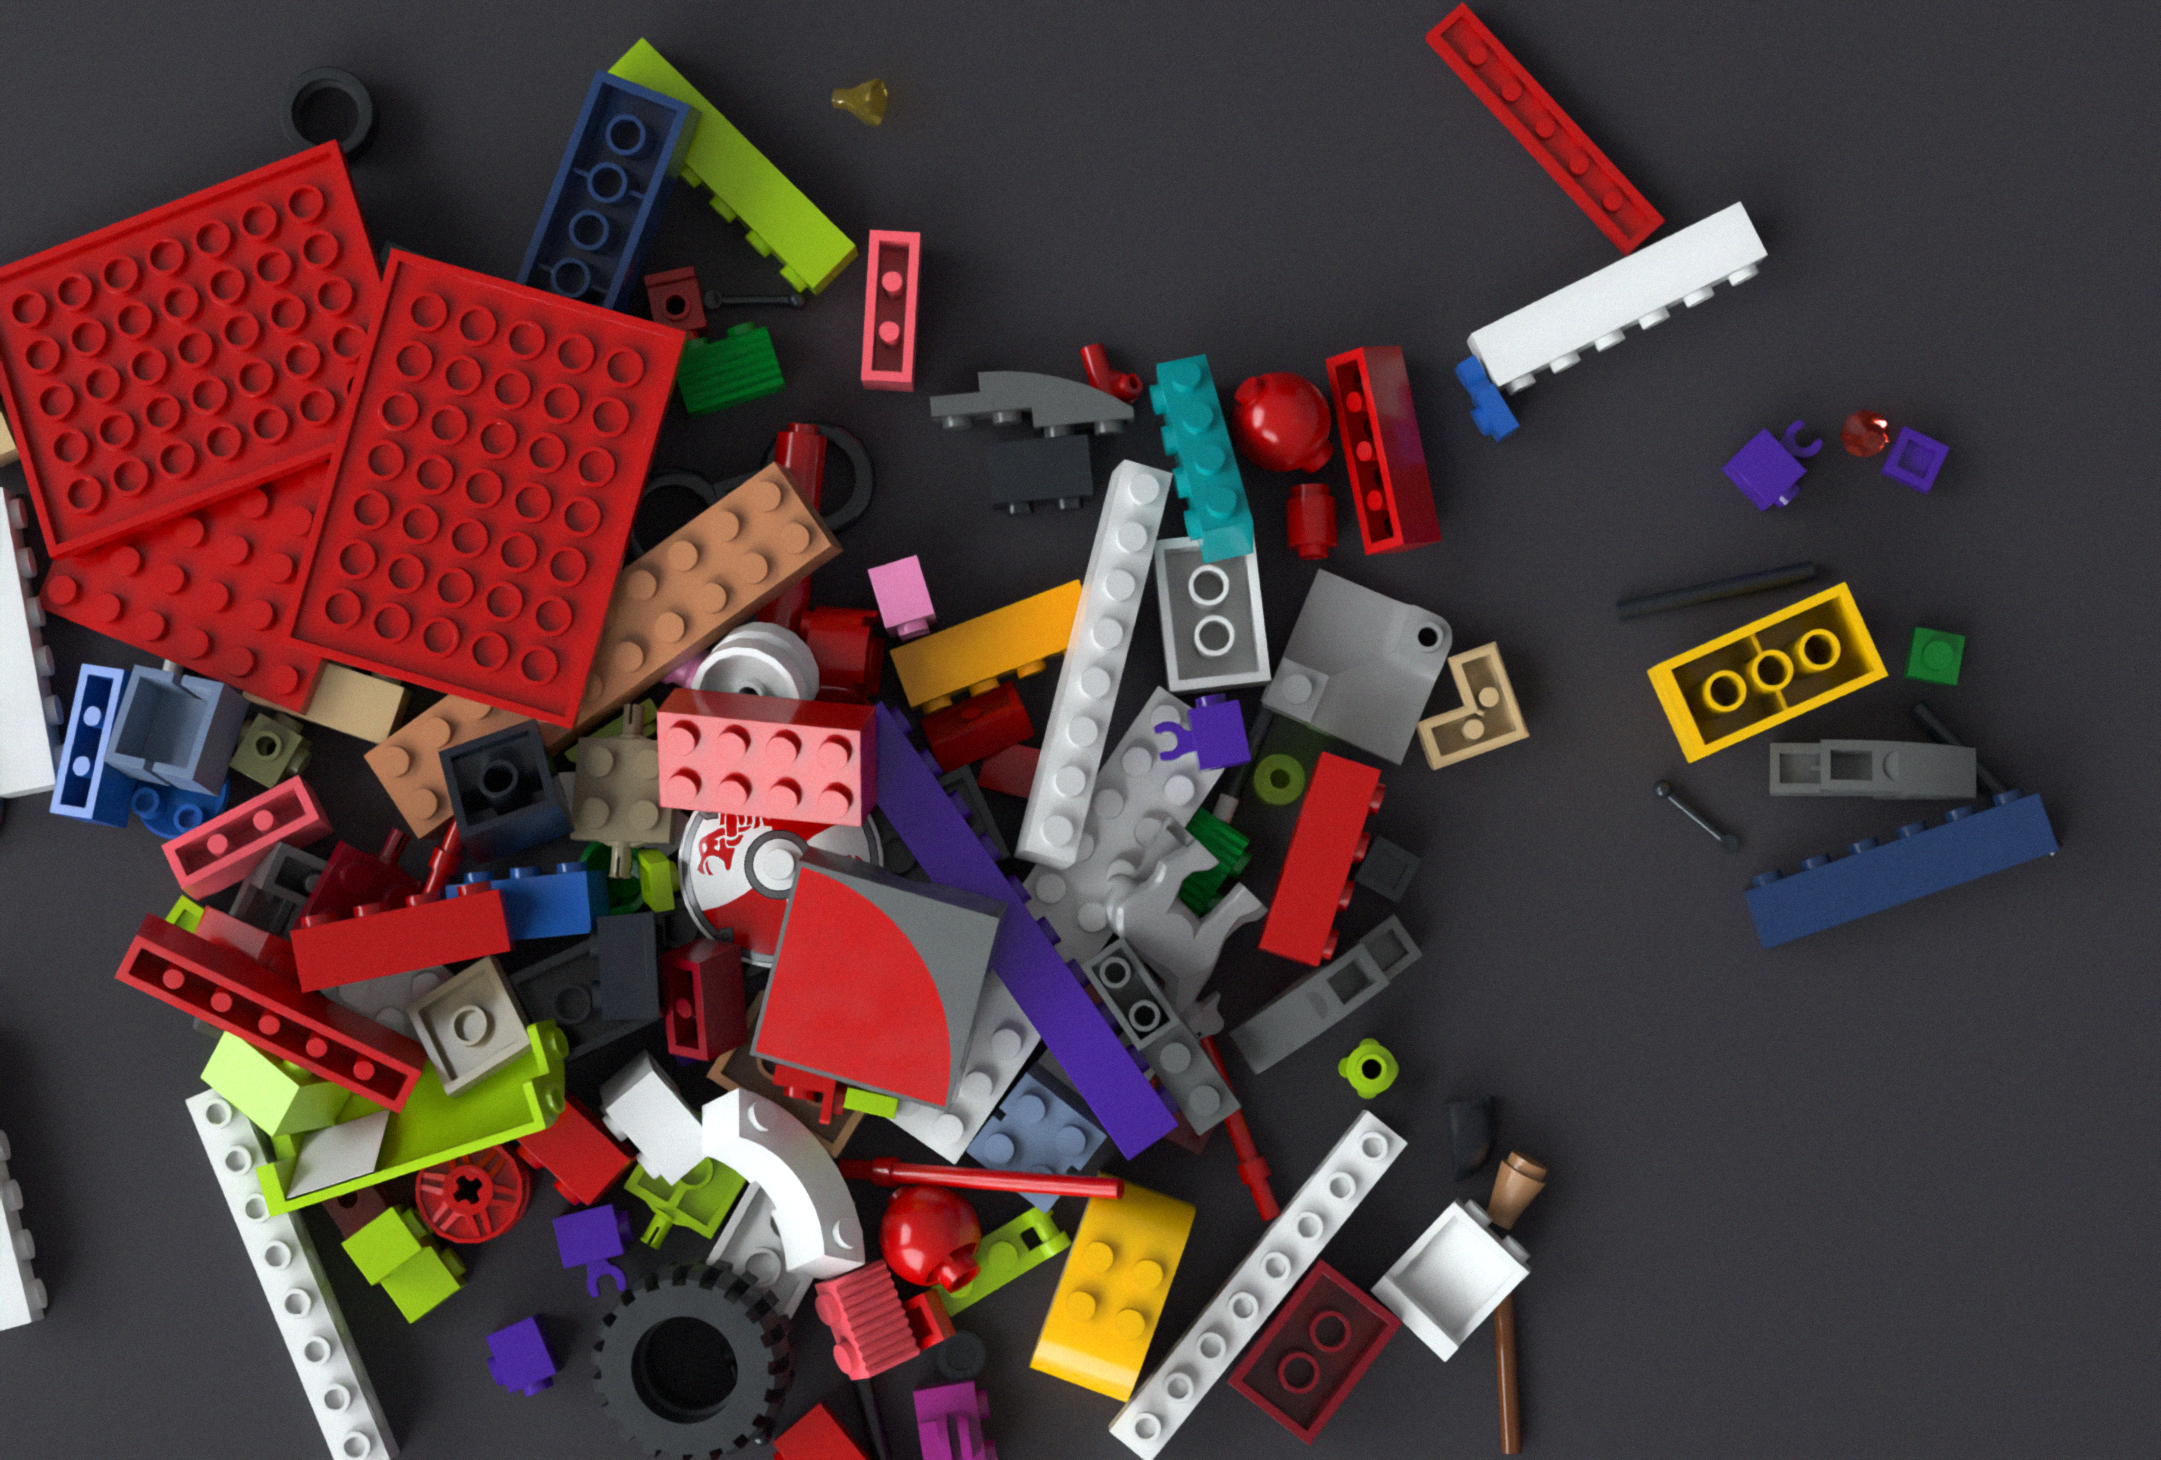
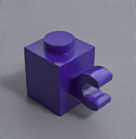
(1769, 468)
(1214, 734)
(591, 1239)

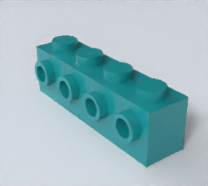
(1204, 459)

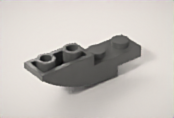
(1054, 402)
(1873, 769)
(1324, 995)
(1161, 1035)

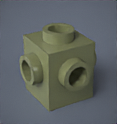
(255, 747)

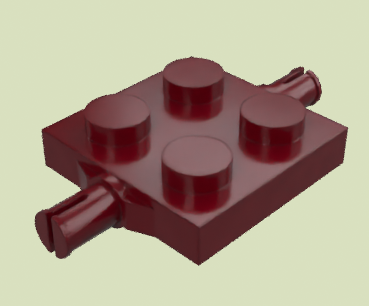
(361, 879)

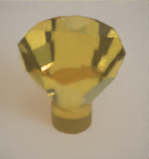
(864, 101)

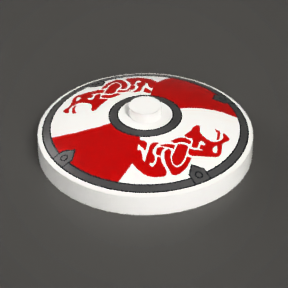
(742, 870)

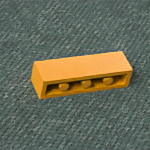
(987, 649)

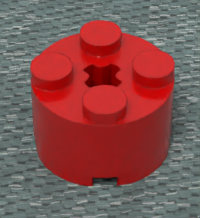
(845, 652)

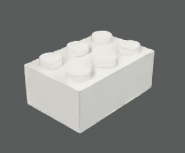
(1209, 619)

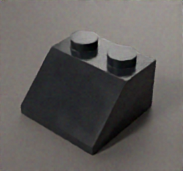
(505, 792)
(629, 966)

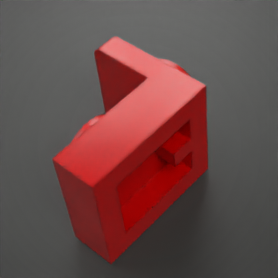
(803, 1085)

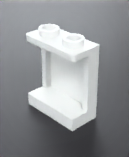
(1452, 1277)

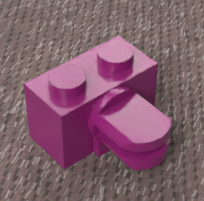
(952, 1421)

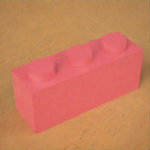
(891, 310)
(237, 840)

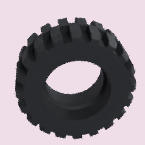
(643, 1399)

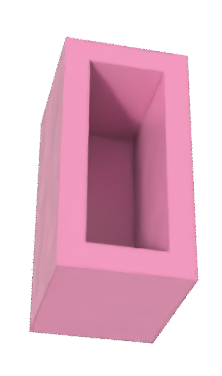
(903, 599)

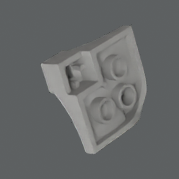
(1359, 667)

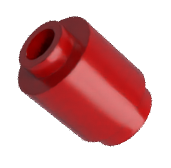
(1311, 521)

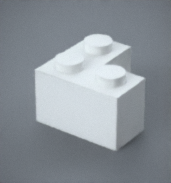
(650, 1110)

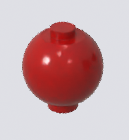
(1282, 423)
(931, 1236)

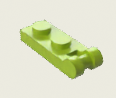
(1006, 1256)

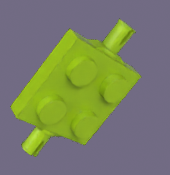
(694, 1201)

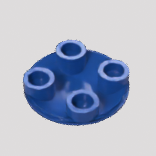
(176, 811)

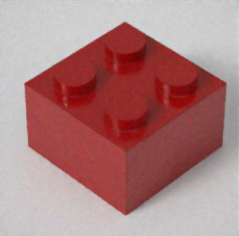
(579, 1153)

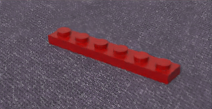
(1544, 129)

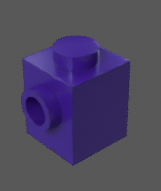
(523, 1356)

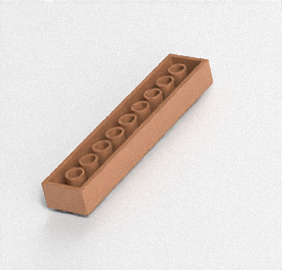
(660, 618)

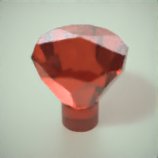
(1864, 433)

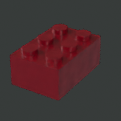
(1313, 1350)

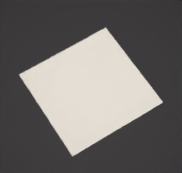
(339, 1153)

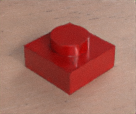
(928, 1319)

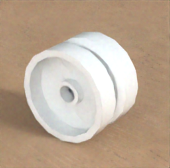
(760, 662)

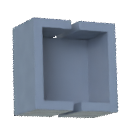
(172, 734)
(1039, 1130)

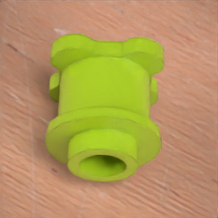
(1351, 1068)

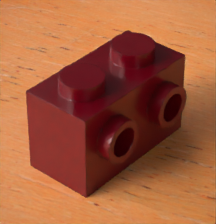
(704, 998)

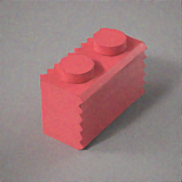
(865, 1320)

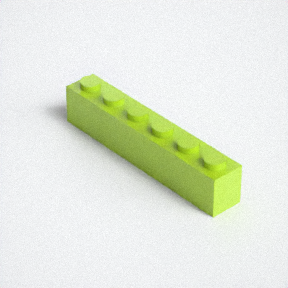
(747, 183)

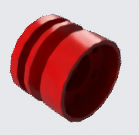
(503, 1196)

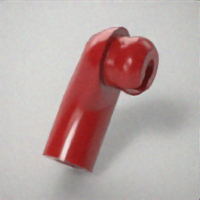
(1102, 377)

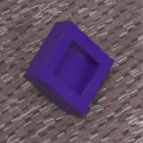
(1914, 460)

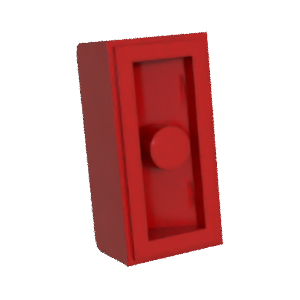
(977, 727)

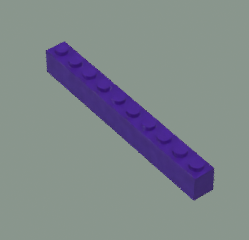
(1025, 958)

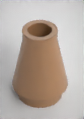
(1515, 1187)

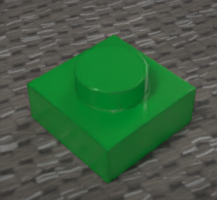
(1934, 656)

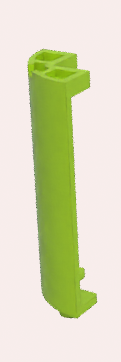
(436, 1126)

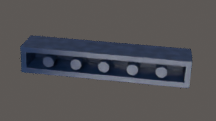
(1899, 870)

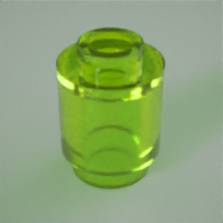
(1267, 792)

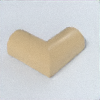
(1488, 714)

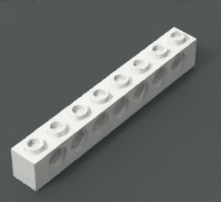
(1256, 1285)
(294, 1286)

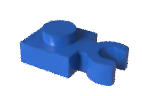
(1490, 409)

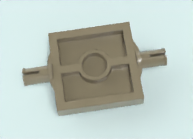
(619, 793)

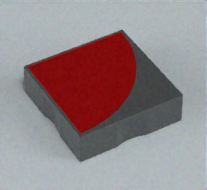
(877, 979)

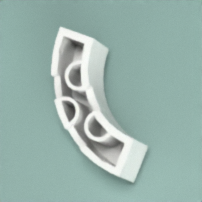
(797, 1173)

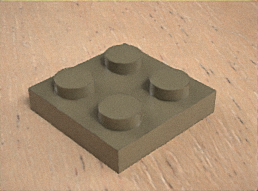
(471, 1026)

